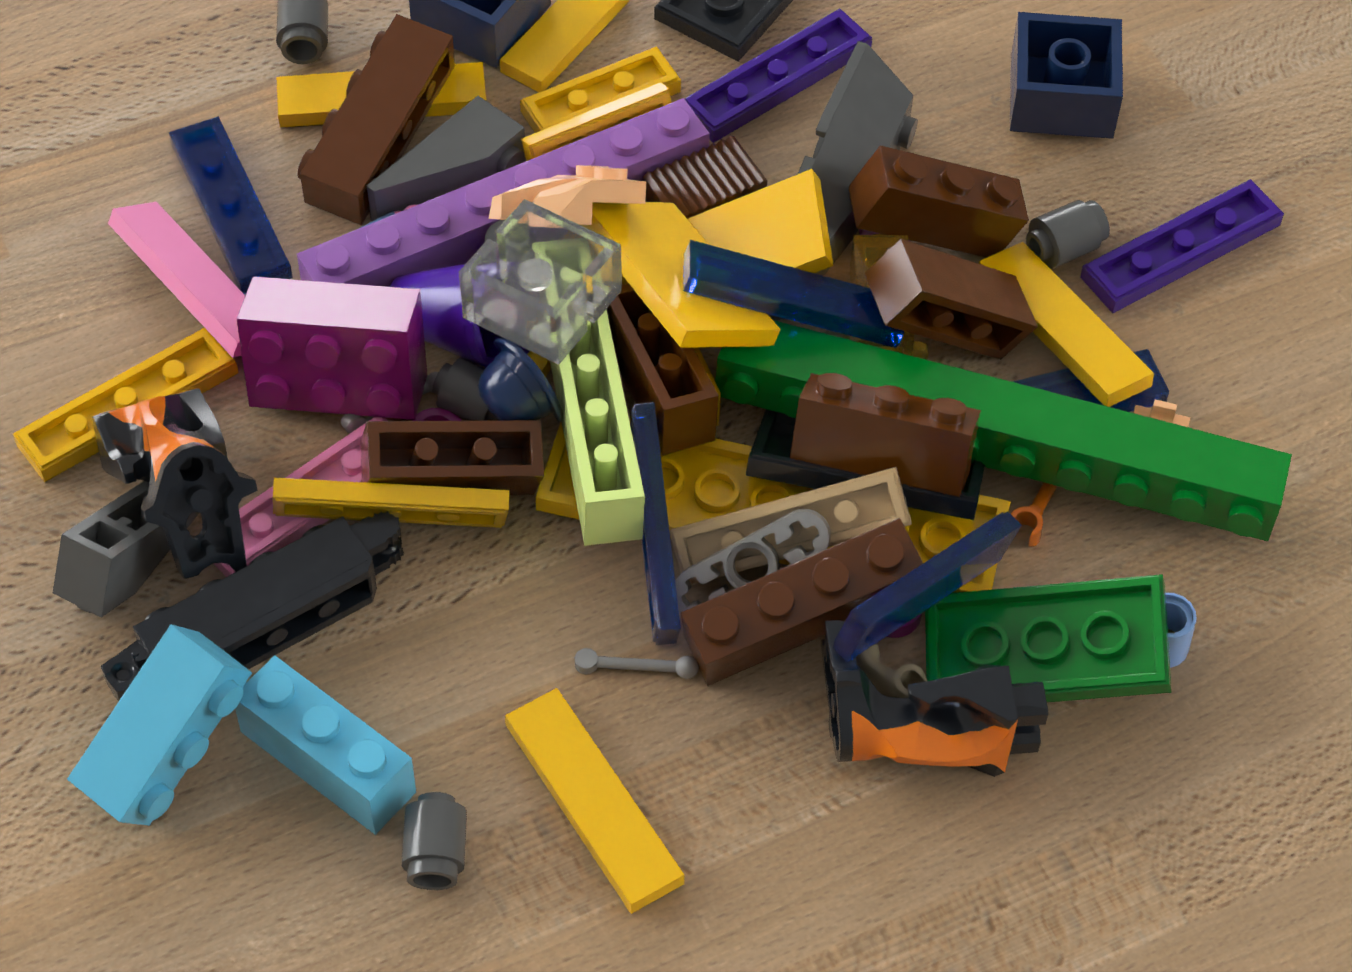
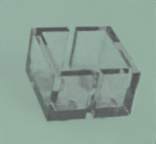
(551, 281)

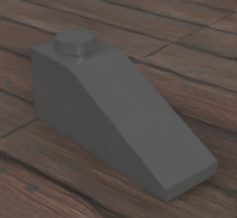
(459, 152)
(110, 554)

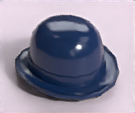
(516, 386)

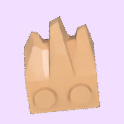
(573, 194)

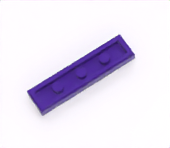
(777, 74)
(1181, 245)

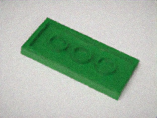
(1071, 636)

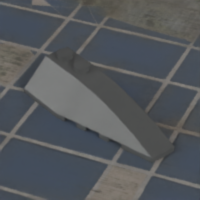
(863, 112)

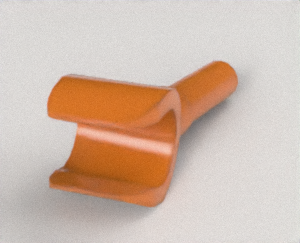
(1032, 514)

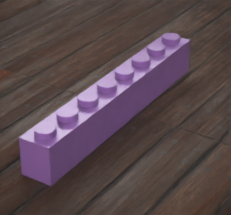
(455, 224)

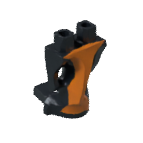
(184, 457)
(944, 722)

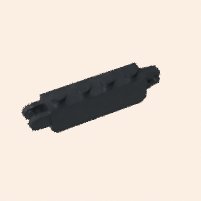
(276, 597)

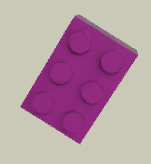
(333, 347)

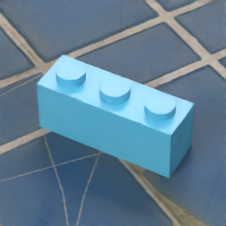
(160, 726)
(325, 745)

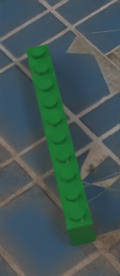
(1038, 431)

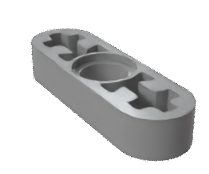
(783, 530)

